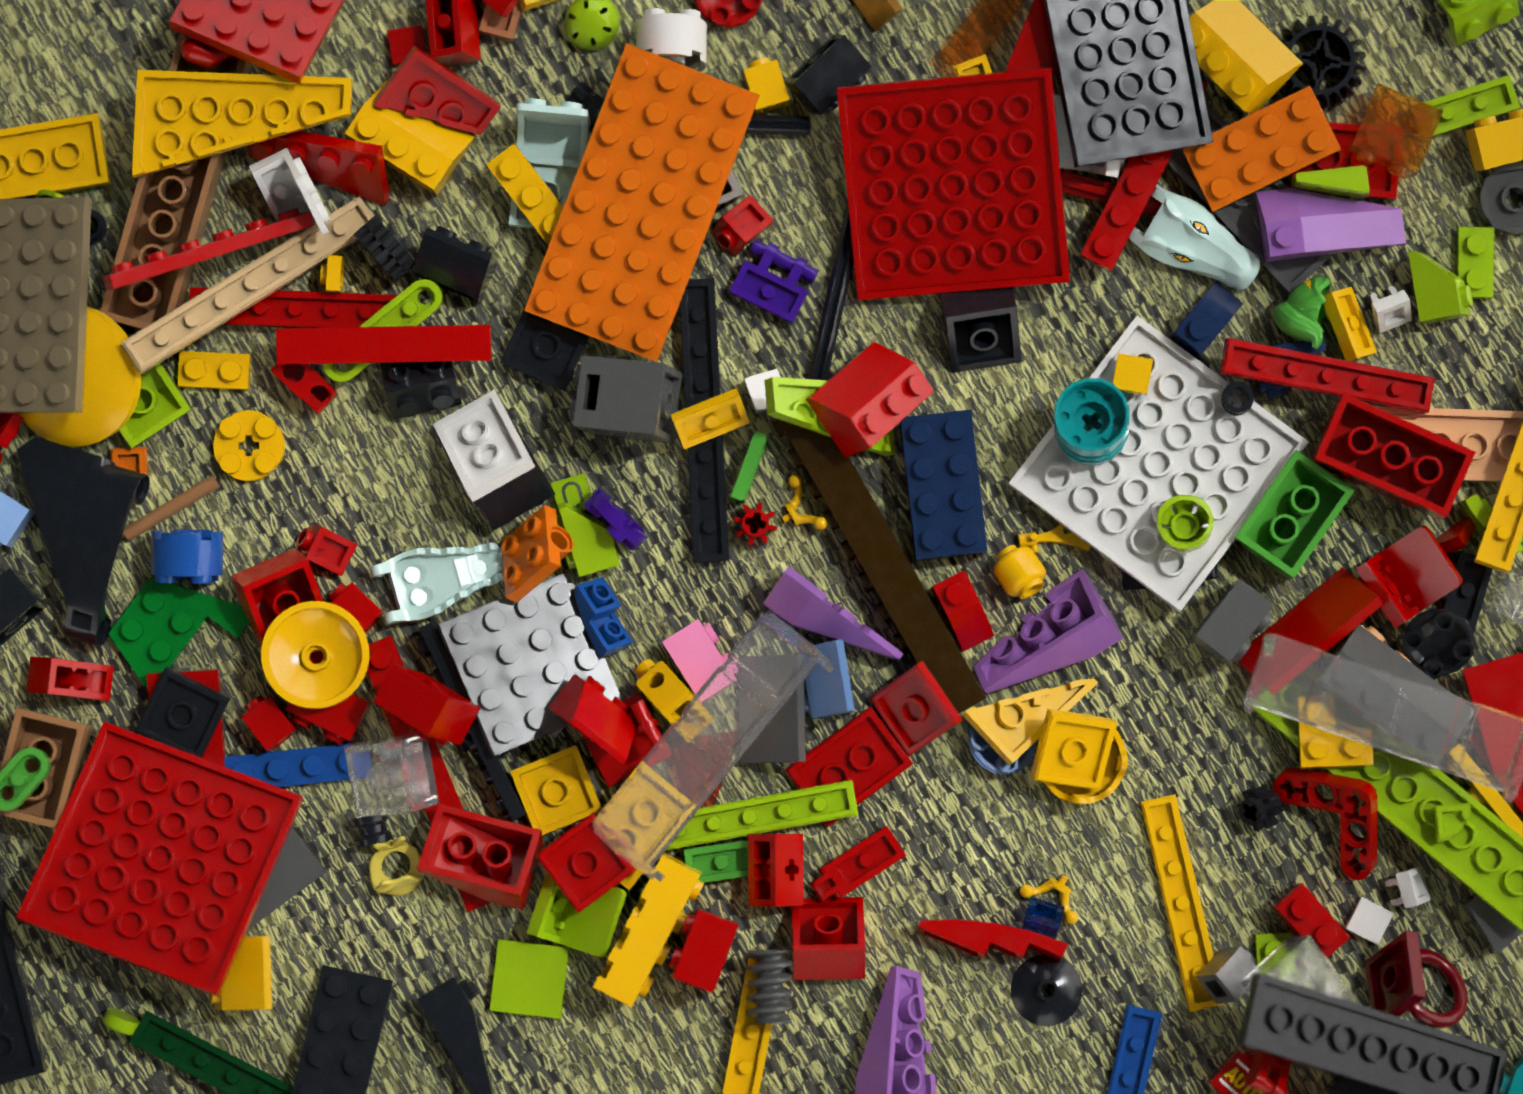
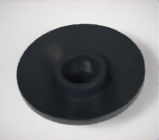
(1027, 990)

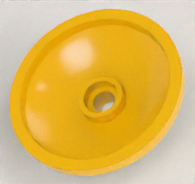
(309, 629)

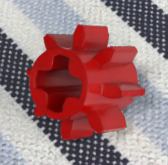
(749, 515)

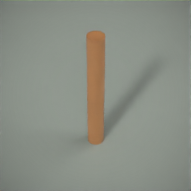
(170, 508)

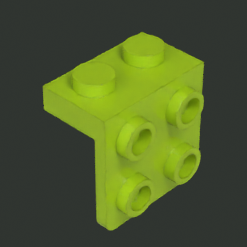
(1474, 17)
(587, 931)

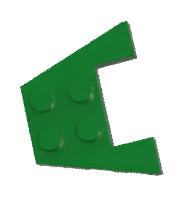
(165, 621)

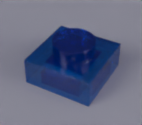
(1043, 917)

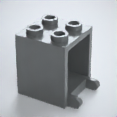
(626, 399)

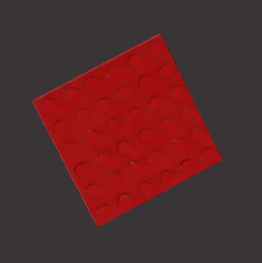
(954, 183)
(160, 858)

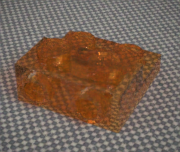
(1395, 131)

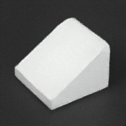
(756, 389)

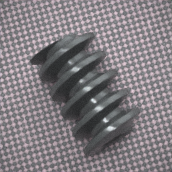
(769, 986)

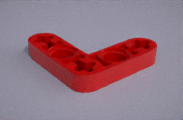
(1343, 803)

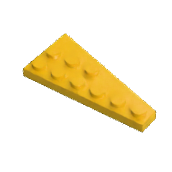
(208, 113)

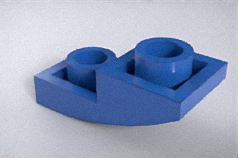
(597, 610)

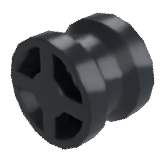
(372, 830)

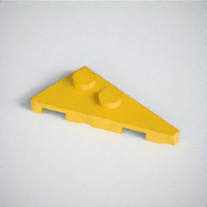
(1017, 723)

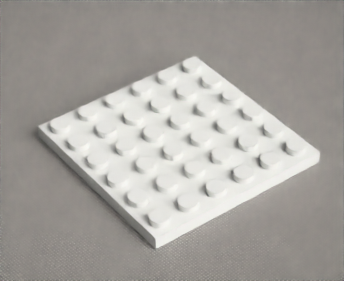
(1174, 447)

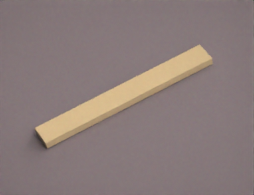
(245, 287)

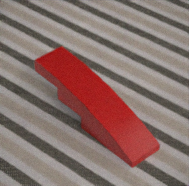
(978, 936)

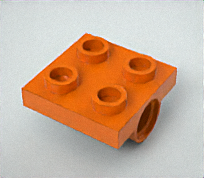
(533, 552)

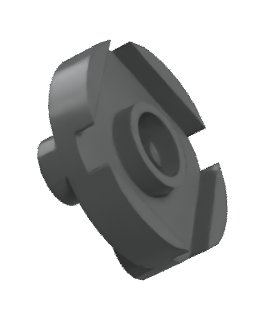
(1493, 203)

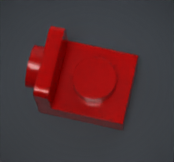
(741, 225)
(325, 548)

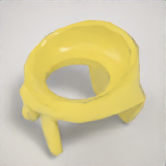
(401, 885)

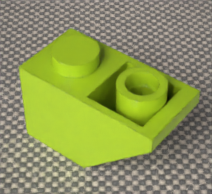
(593, 544)

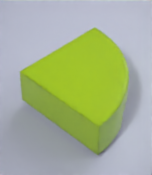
(1450, 820)

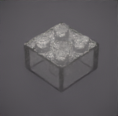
(391, 775)

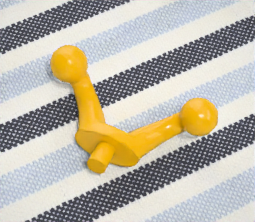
(819, 523)
(1064, 891)

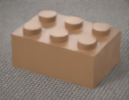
(65, 746)

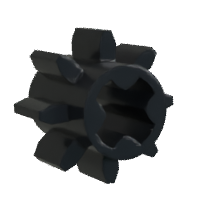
(1260, 807)

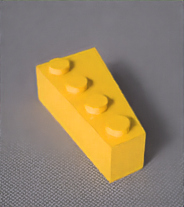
(648, 931)

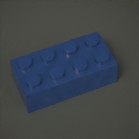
(943, 485)

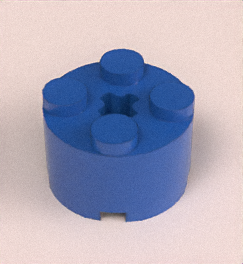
(187, 554)

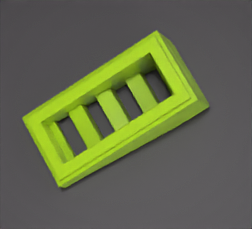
(1340, 181)

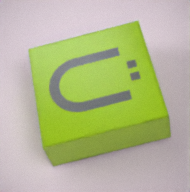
(572, 491)

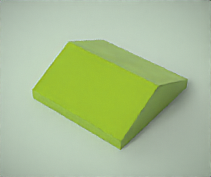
(157, 406)

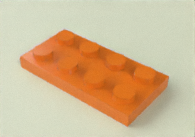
(1262, 149)

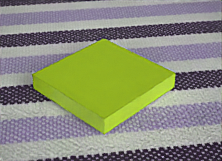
(529, 979)

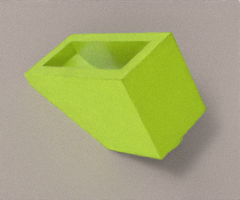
(1437, 290)

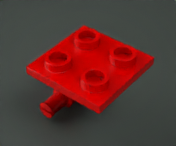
(644, 739)

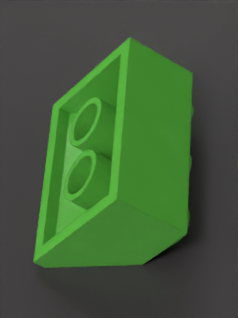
(1293, 515)

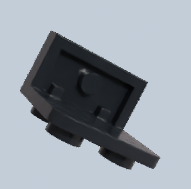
(419, 387)

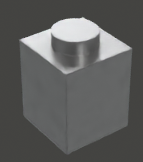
(1224, 973)

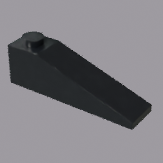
(458, 1026)

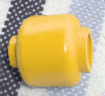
(1019, 571)

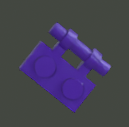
(768, 290)

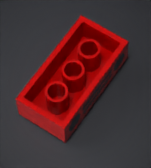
(1392, 456)

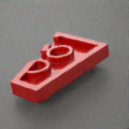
(436, 93)

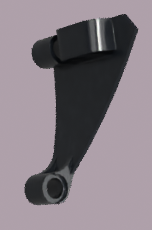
(82, 516)

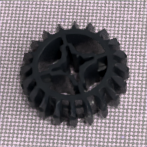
(1333, 62)

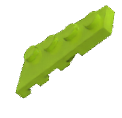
(788, 403)

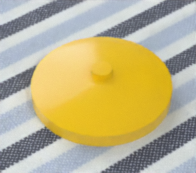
(109, 390)

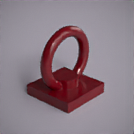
(1398, 981)

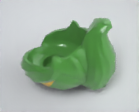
(1304, 311)

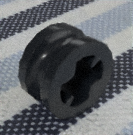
(1245, 406)

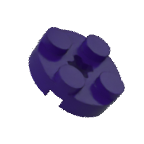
(619, 522)

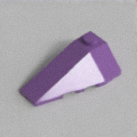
(1318, 224)
(808, 609)
(1064, 632)
(895, 1045)

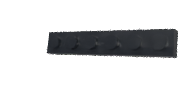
(493, 769)

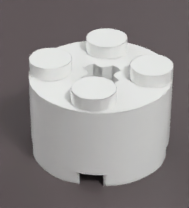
(674, 36)

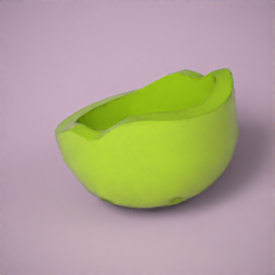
(591, 24)
(1185, 525)

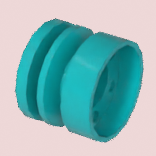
(1090, 402)

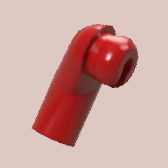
(201, 54)

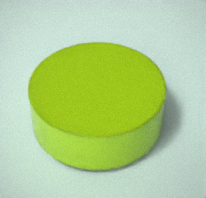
(120, 1021)

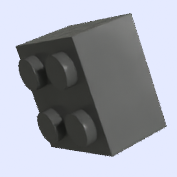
(1232, 622)

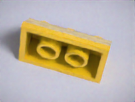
(1241, 53)
(411, 145)

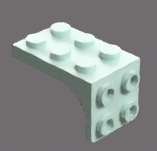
(553, 144)

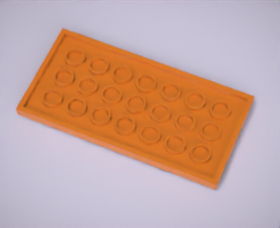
(641, 202)

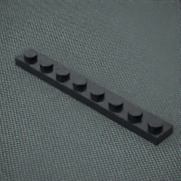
(706, 458)

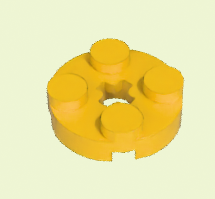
(263, 431)

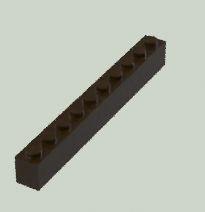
(882, 562)

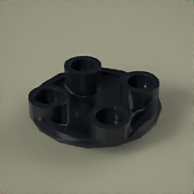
(1438, 642)

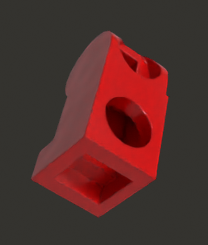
(306, 384)

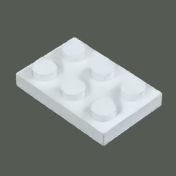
(483, 445)

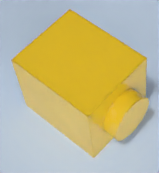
(767, 81)

